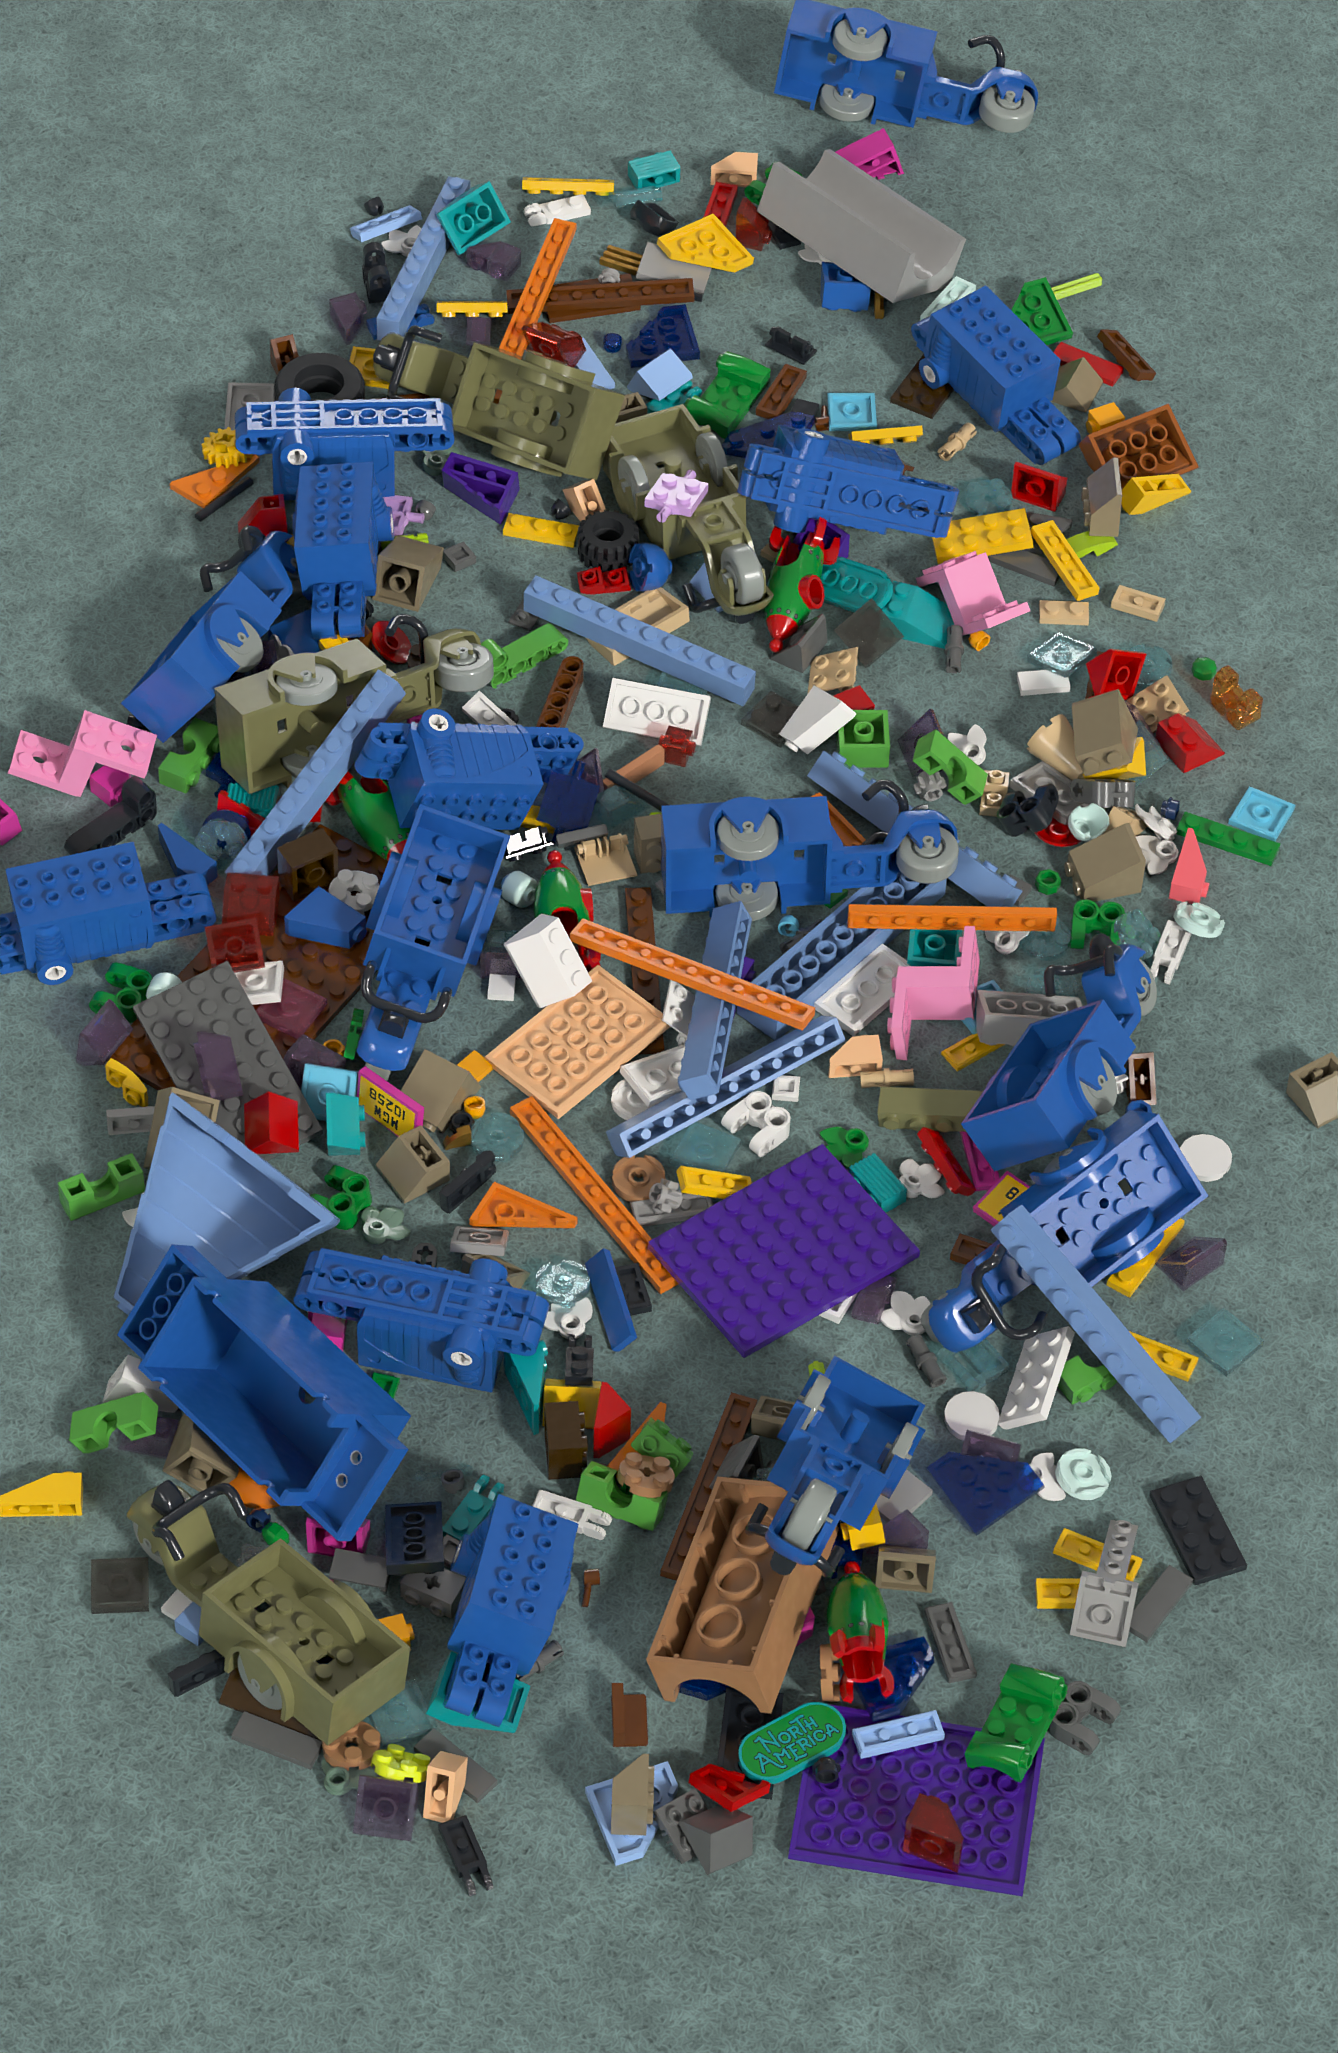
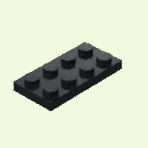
(1198, 1530)
(414, 1538)
(740, 1719)

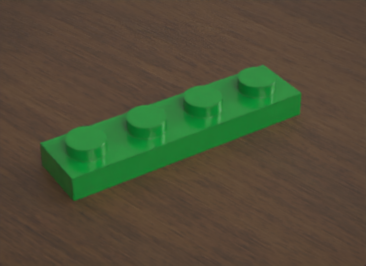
(1229, 839)

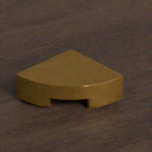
(878, 306)
(460, 1139)

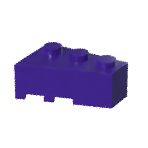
(481, 485)

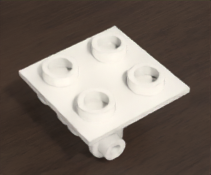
(678, 1010)

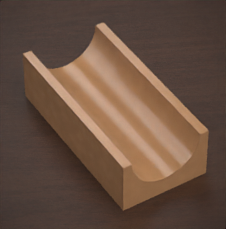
(729, 1608)

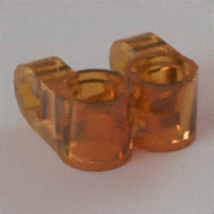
(1229, 699)

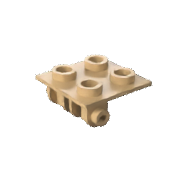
(834, 670)
(1158, 702)
(605, 859)

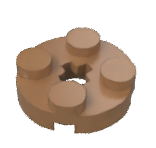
(624, 1174)
(646, 1475)
(829, 1674)
(367, 1743)

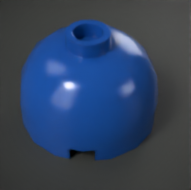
(650, 567)

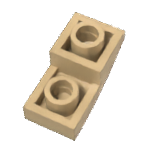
(994, 792)

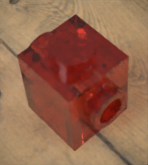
(677, 745)

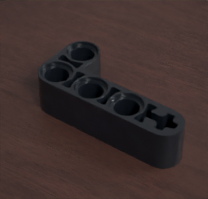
(111, 827)

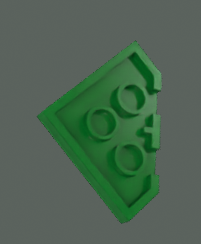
(1041, 312)

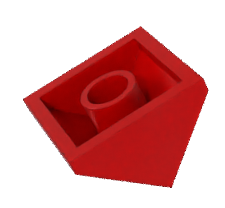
(1115, 671)
(271, 1124)
(611, 1422)

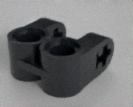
(375, 273)
(1034, 813)

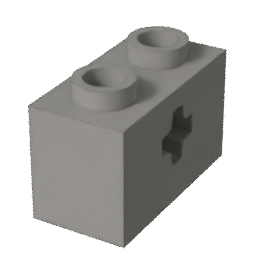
(435, 1591)

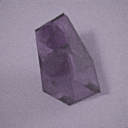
(495, 259)

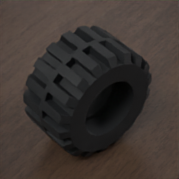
(607, 540)

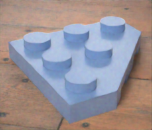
(630, 1847)

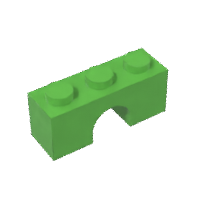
(184, 771)
(965, 776)
(119, 1183)
(1082, 1381)
(131, 1414)
(600, 1491)

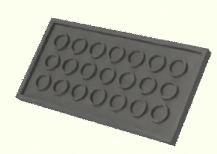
(220, 1006)

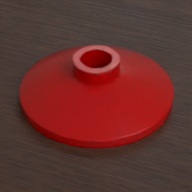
(391, 648)
(1057, 835)

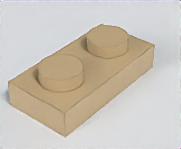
(1138, 603)
(1063, 612)

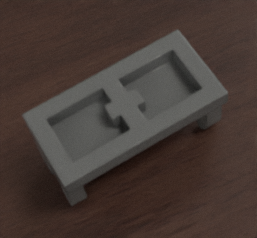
(360, 1569)

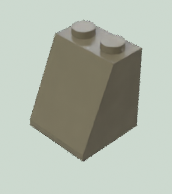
(407, 572)
(1103, 732)
(1107, 866)
(439, 1089)
(197, 1458)

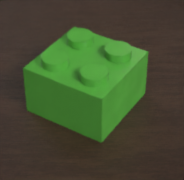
(865, 739)

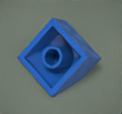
(842, 289)

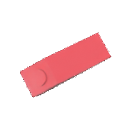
(1190, 873)

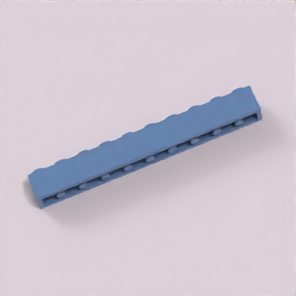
(419, 266)
(639, 640)
(319, 776)
(971, 873)
(712, 1016)
(736, 1081)
(1095, 1323)

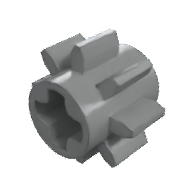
(929, 786)
(665, 1196)

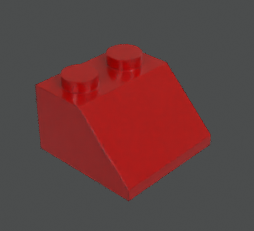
(1038, 486)
(1186, 742)

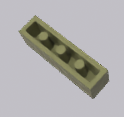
(927, 1108)

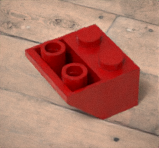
(266, 514)

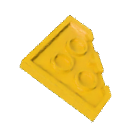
(706, 244)

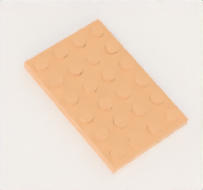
(578, 1043)

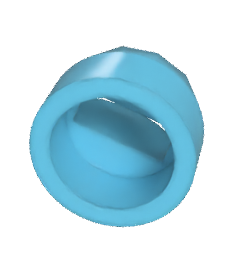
(794, 925)

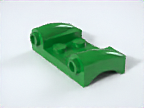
(729, 394)
(1017, 1721)

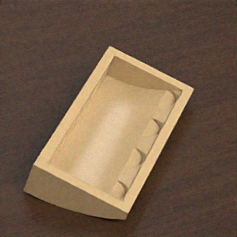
(651, 607)

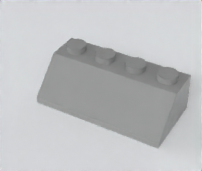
(1006, 1015)

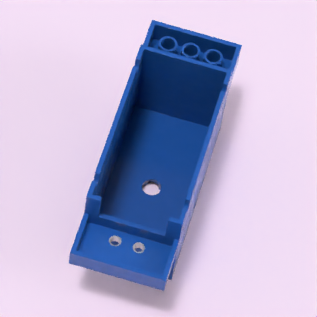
(238, 1369)

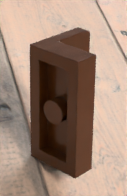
(628, 1718)

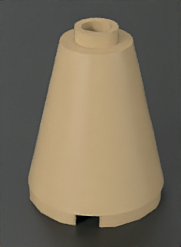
(1056, 747)

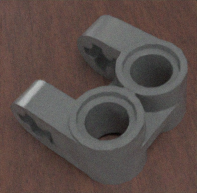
(1104, 792)
(1093, 1703)

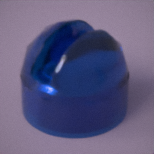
(612, 342)

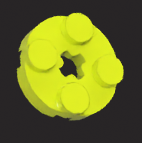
(398, 1764)

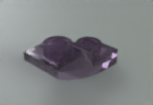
(872, 1300)

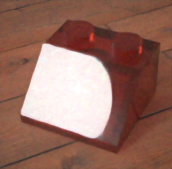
(554, 342)
(252, 897)
(236, 943)
(933, 1833)

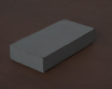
(586, 834)

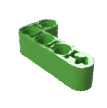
(524, 652)

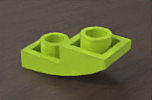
(1085, 544)

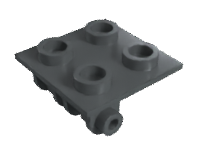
(673, 1813)

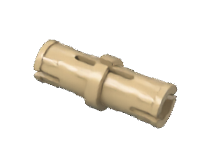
(957, 441)
(887, 1078)

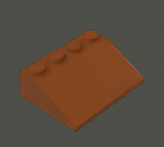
(1143, 444)

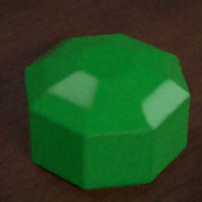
(1204, 668)
(1048, 882)
(273, 1532)

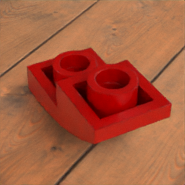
(595, 582)

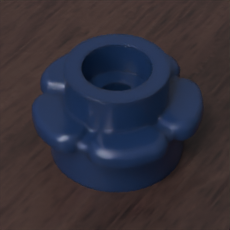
(1170, 808)

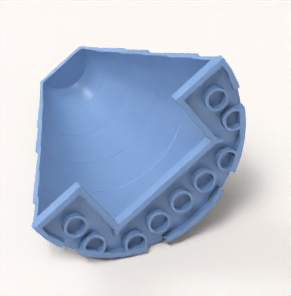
(218, 1199)

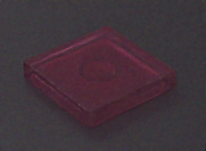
(295, 1011)

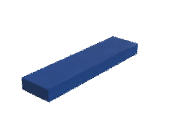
(610, 1300)

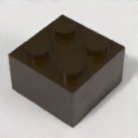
(307, 864)
(565, 1440)

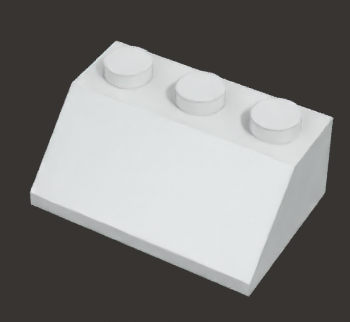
(547, 961)

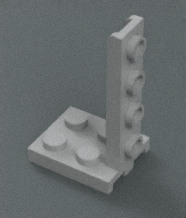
(1105, 1598)

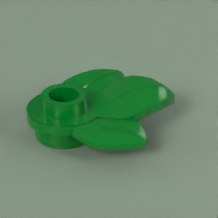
(841, 1144)

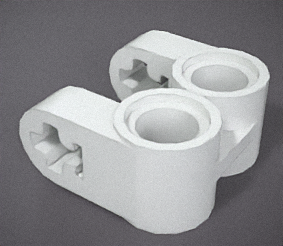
(759, 1112)

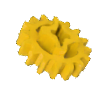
(221, 449)

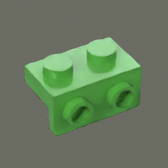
(657, 1441)

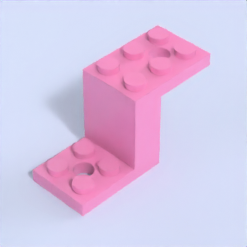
(972, 592)
(70, 766)
(934, 993)

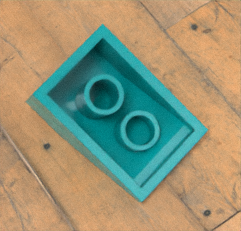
(473, 217)
(918, 615)
(527, 1381)
(436, 1708)

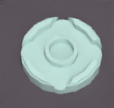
(1199, 919)
(1083, 1474)

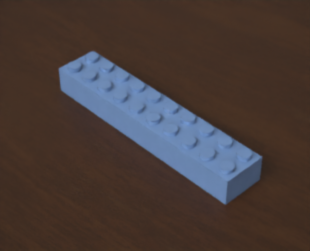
(834, 949)

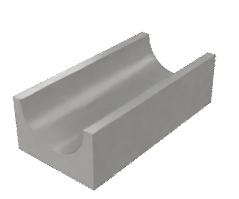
(863, 227)

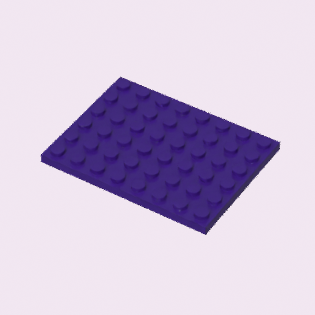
(783, 1250)
(865, 1811)

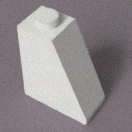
(815, 721)
(131, 1380)

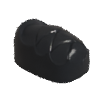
(653, 218)

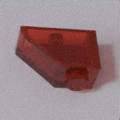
(751, 226)

